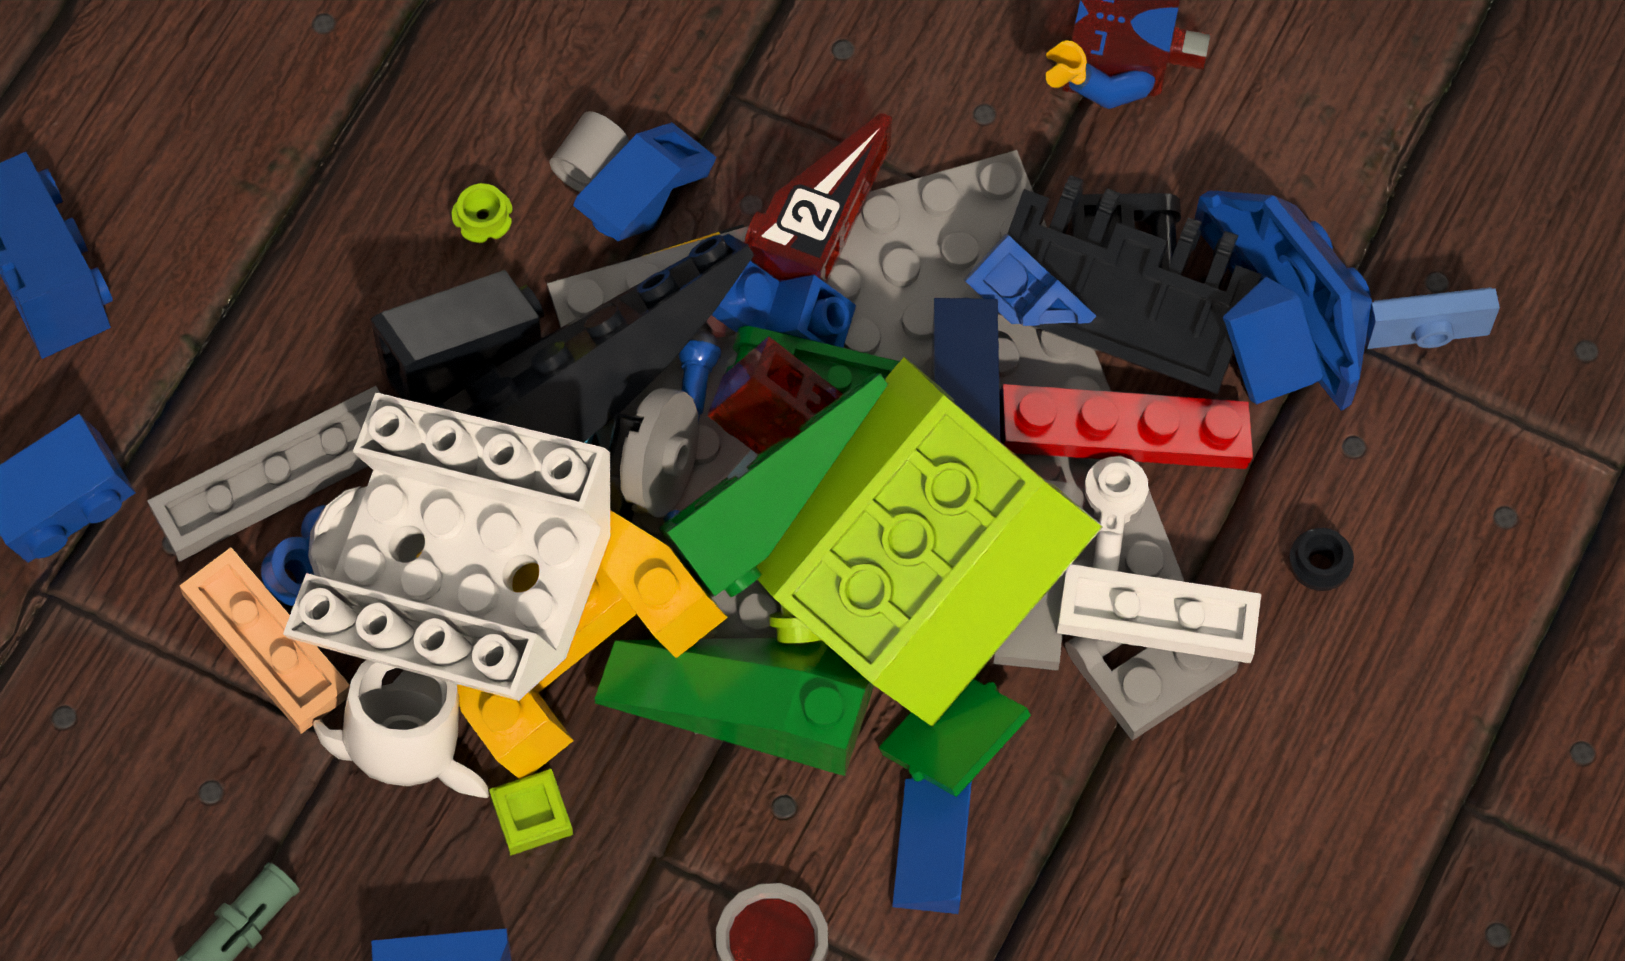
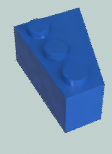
(45, 262)

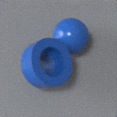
(289, 555)

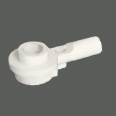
(1115, 492)

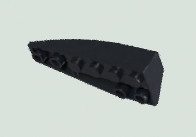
(608, 356)

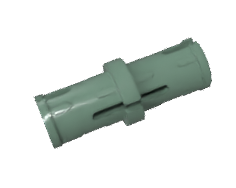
(242, 921)

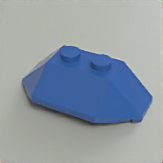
(1300, 256)

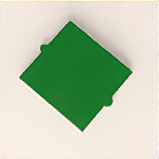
(959, 741)

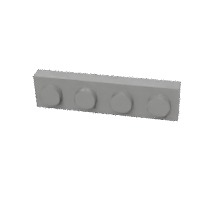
(263, 479)

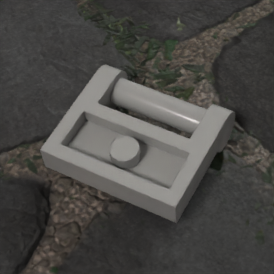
(1150, 683)

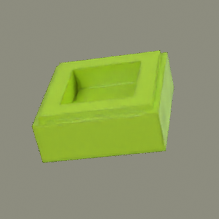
(531, 812)

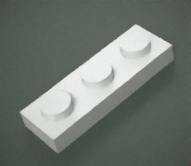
(1159, 613)

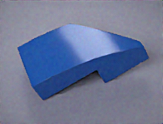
(1025, 288)

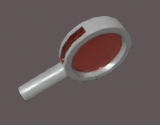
(772, 925)

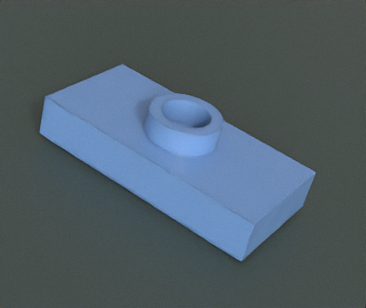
(1432, 318)

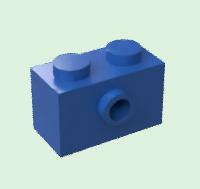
(59, 489)

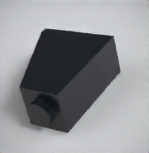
(447, 335)

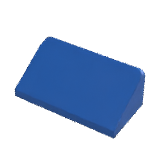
(1272, 342)
(931, 848)

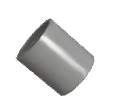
(587, 150)

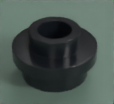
(1326, 543)

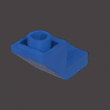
(639, 179)
(793, 307)

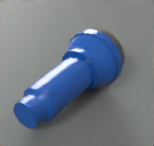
(698, 361)

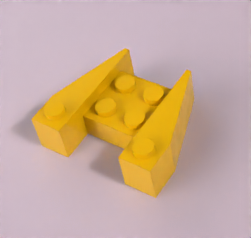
(632, 579)

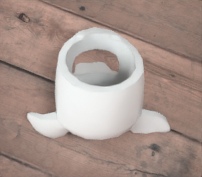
(401, 730)

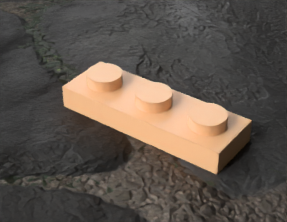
(252, 628)

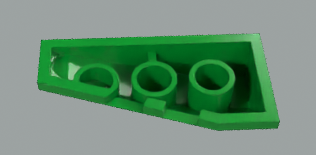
(745, 517)
(747, 692)

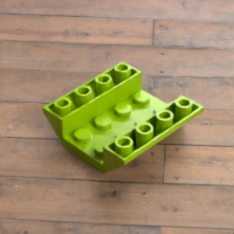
(923, 546)

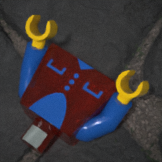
(1124, 50)

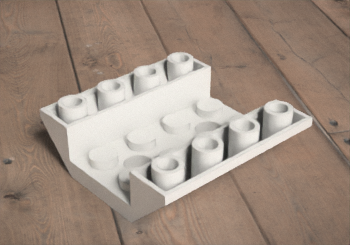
(486, 508)

